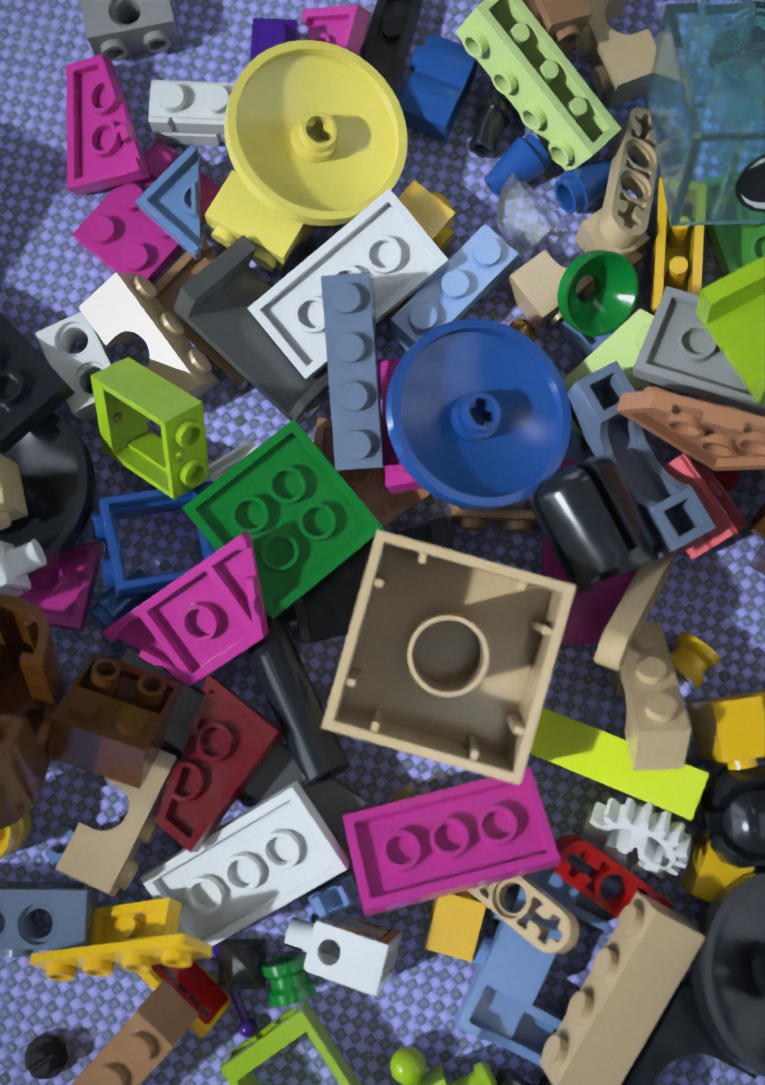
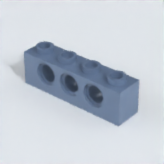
(67, 903)

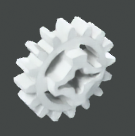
(638, 837)

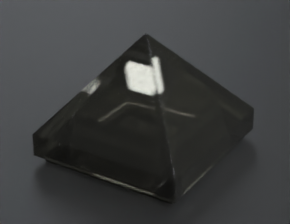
(241, 964)

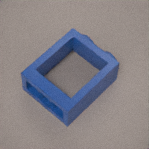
(133, 506)

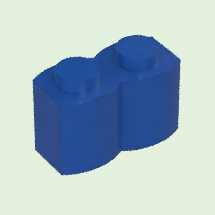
(437, 86)

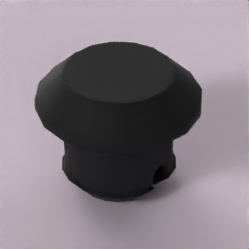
(46, 1056)

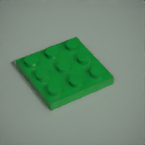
(293, 507)

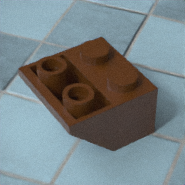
(113, 720)

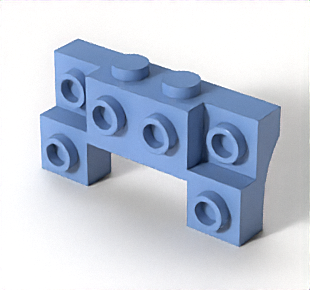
(511, 970)

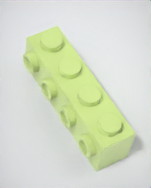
(538, 80)

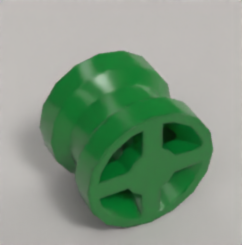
(288, 979)

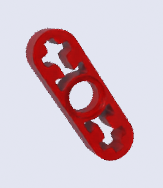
(602, 868)

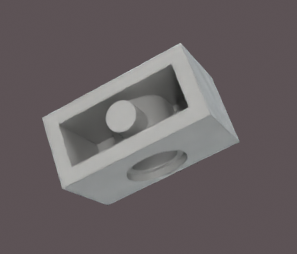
(111, 36)

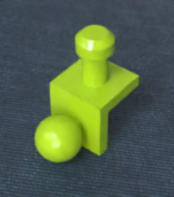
(409, 1068)

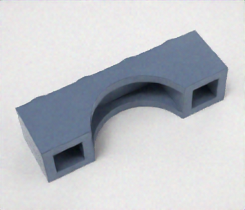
(353, 370)
(667, 504)

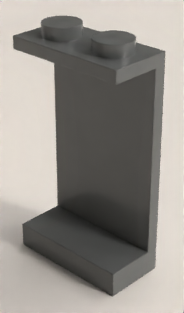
(217, 310)

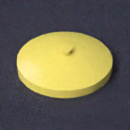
(315, 132)

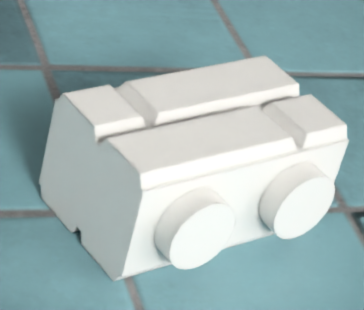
(189, 111)

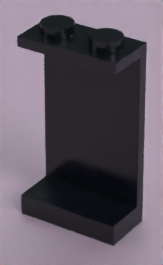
(330, 604)

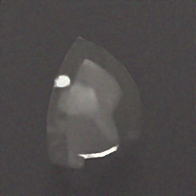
(527, 218)

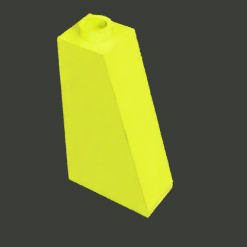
(608, 762)

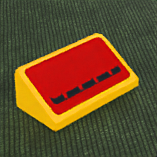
(196, 988)

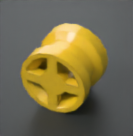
(692, 659)

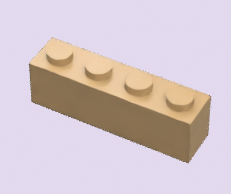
(622, 996)

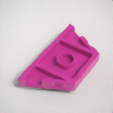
(200, 615)

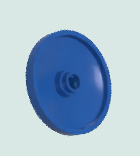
(478, 414)

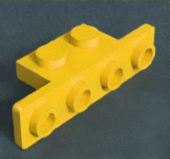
(127, 939)

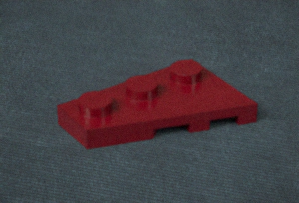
(219, 760)

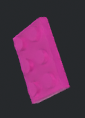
(126, 236)

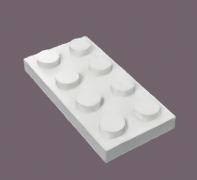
(376, 241)
(249, 866)

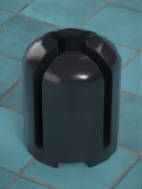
(593, 522)
(735, 816)

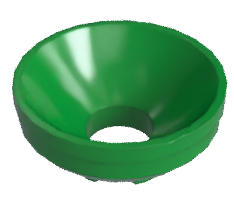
(612, 296)

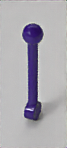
(247, 1026)

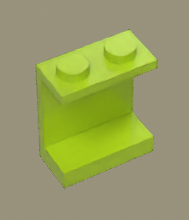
(735, 319)

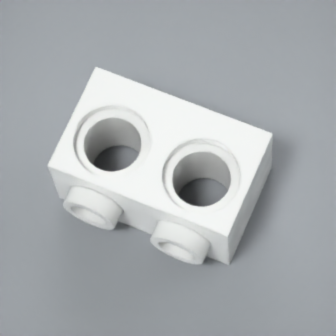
(76, 368)

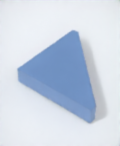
(175, 202)

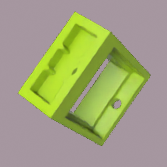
(135, 392)
(276, 1035)

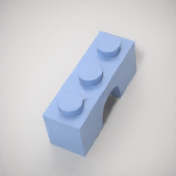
(469, 277)

